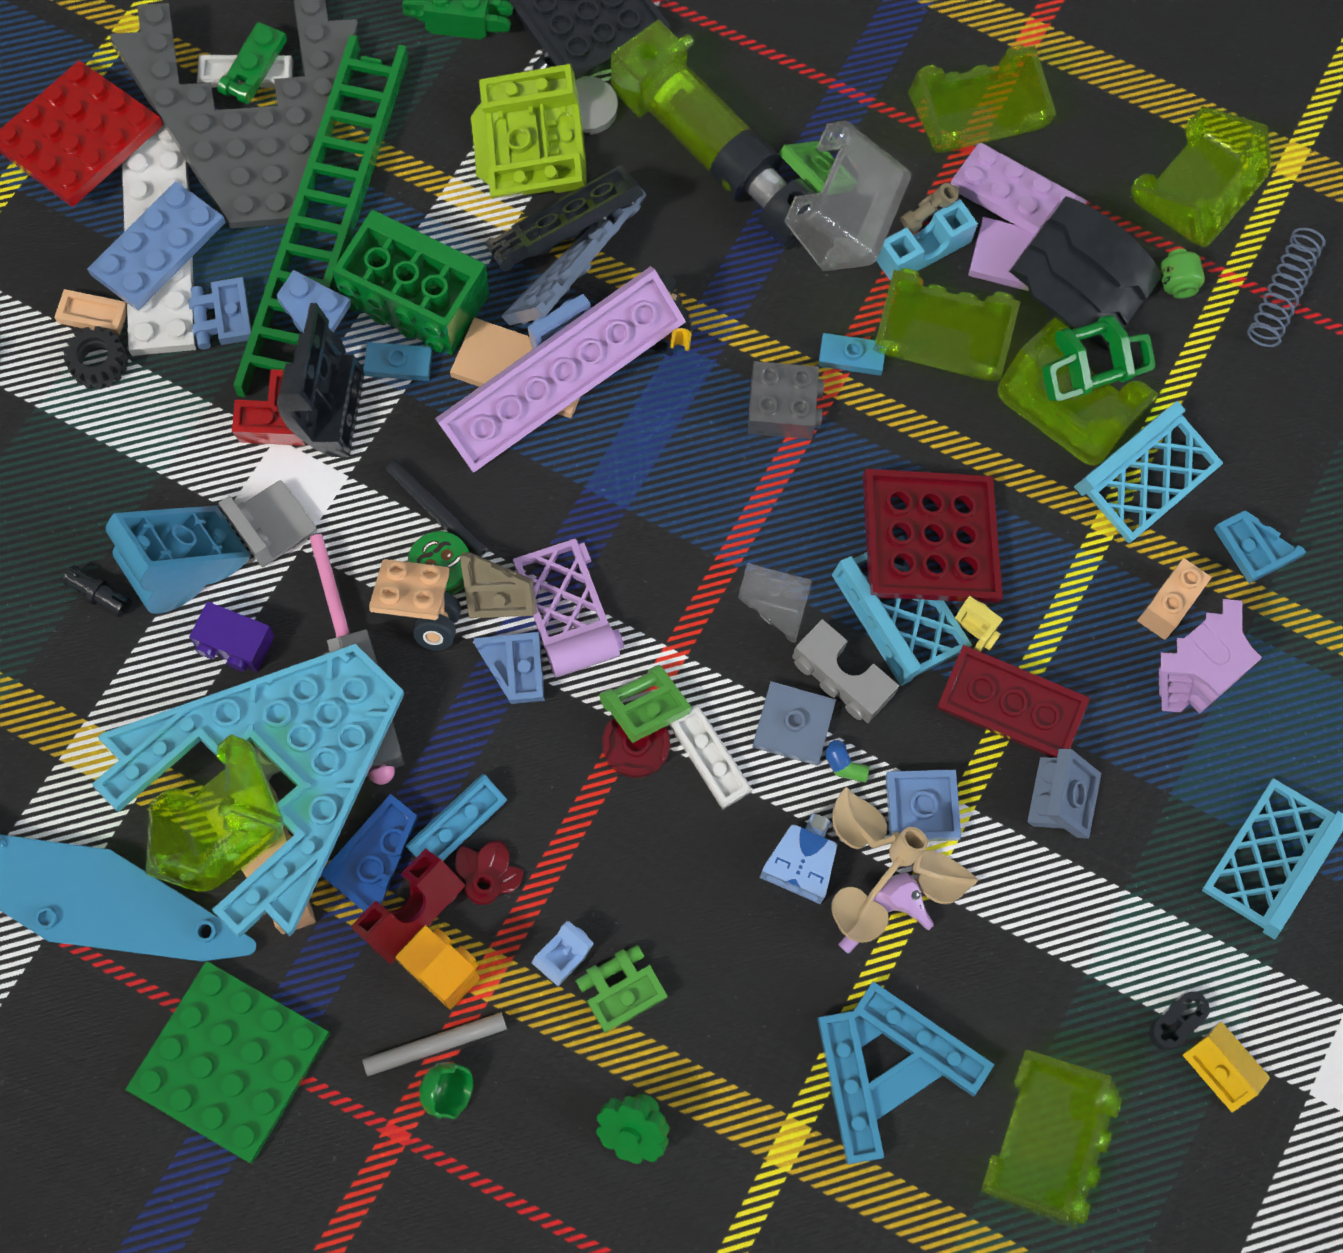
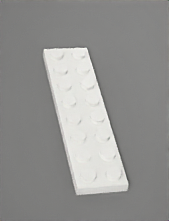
(165, 319)

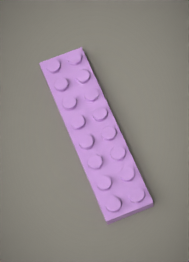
(561, 369)

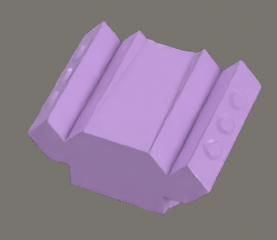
(1206, 661)

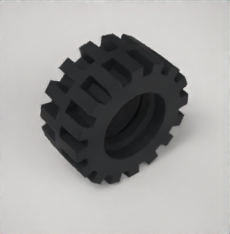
(88, 342)

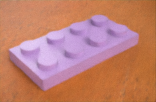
(1009, 188)

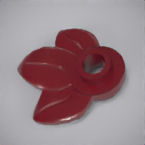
(487, 867)

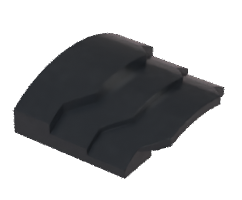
(1086, 267)
(321, 388)

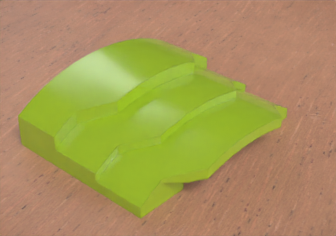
(529, 133)

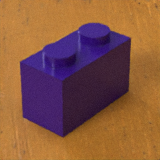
(231, 637)

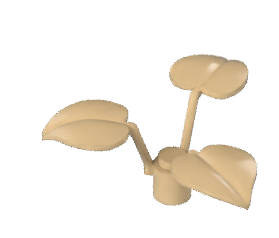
(939, 876)

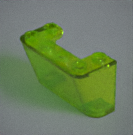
(983, 102)
(946, 327)
(1054, 1139)

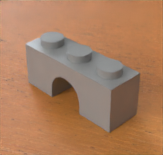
(861, 693)

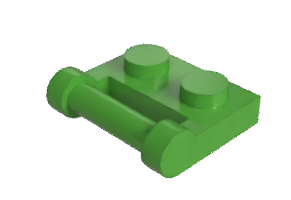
(649, 711)

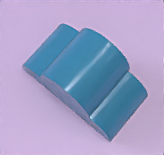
(174, 552)

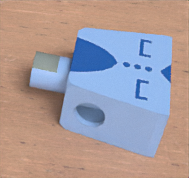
(803, 860)

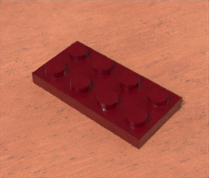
(1012, 702)

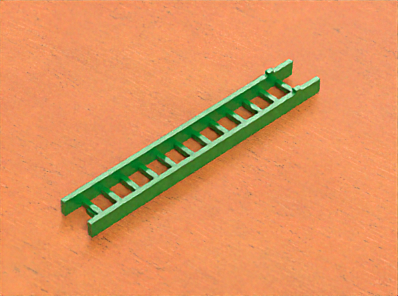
(306, 193)

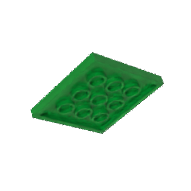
(228, 1062)

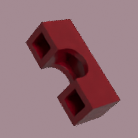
(431, 890)

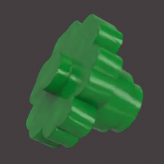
(633, 1128)

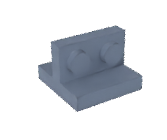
(1065, 794)

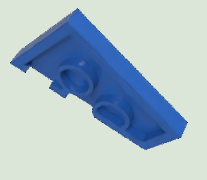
(372, 855)

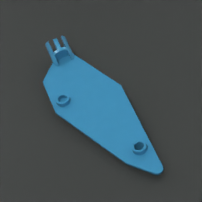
(106, 903)

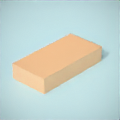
(90, 311)

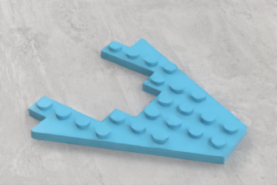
(315, 724)

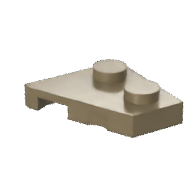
(496, 589)

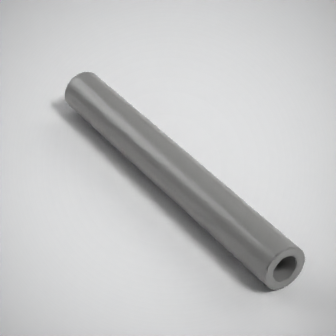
(434, 1044)

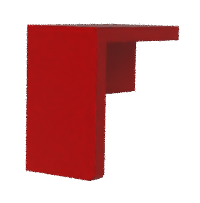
(261, 421)

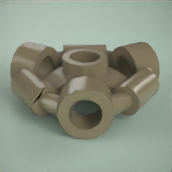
(943, 197)

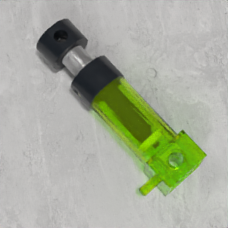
(654, 77)

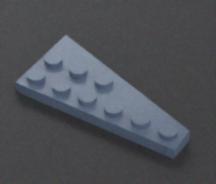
(571, 265)

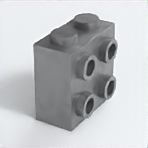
(784, 400)

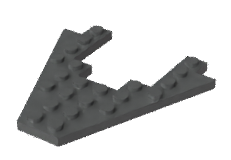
(245, 155)

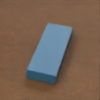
(459, 819)

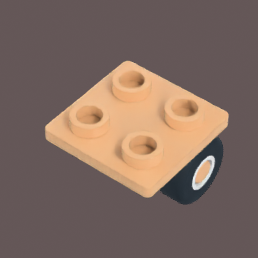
(418, 593)

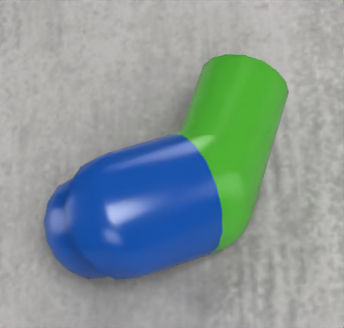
(842, 764)

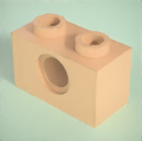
(1174, 599)

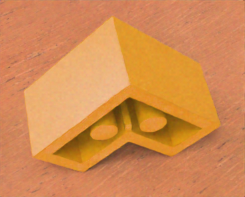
(439, 966)

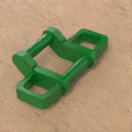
(1076, 358)

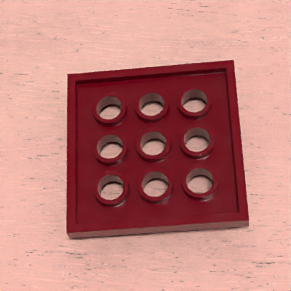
(919, 581)

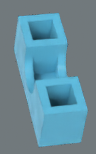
(947, 232)

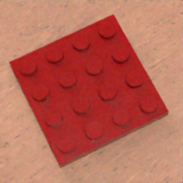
(77, 133)

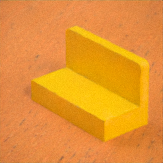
(1227, 1067)

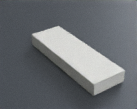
(213, 67)
(711, 757)

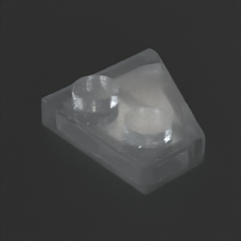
(776, 597)

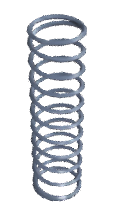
(1257, 324)

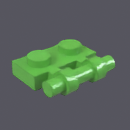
(625, 999)

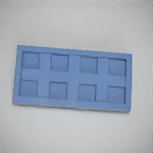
(156, 245)

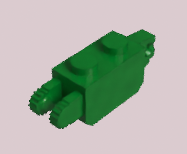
(461, 17)

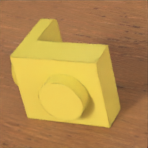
(980, 622)

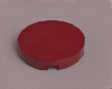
(635, 758)

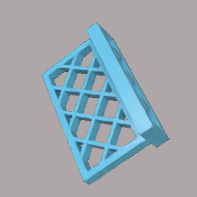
(1139, 447)
(882, 627)
(1301, 875)

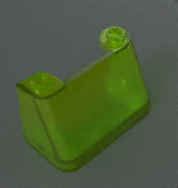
(1210, 177)
(1081, 425)
(219, 829)

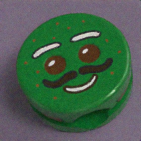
(443, 550)

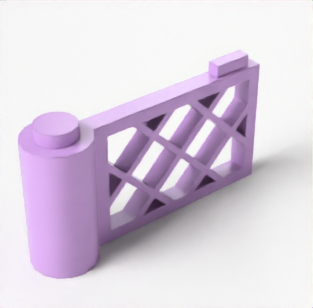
(586, 643)

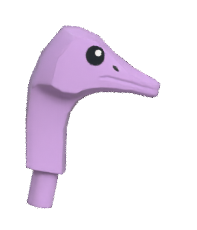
(902, 895)

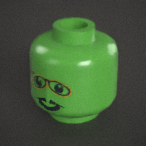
(1182, 273)

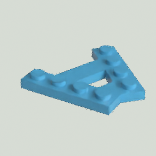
(863, 1103)

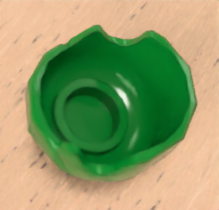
(446, 1090)

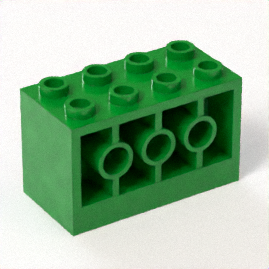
(412, 282)

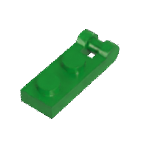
(252, 63)

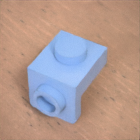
(563, 953)

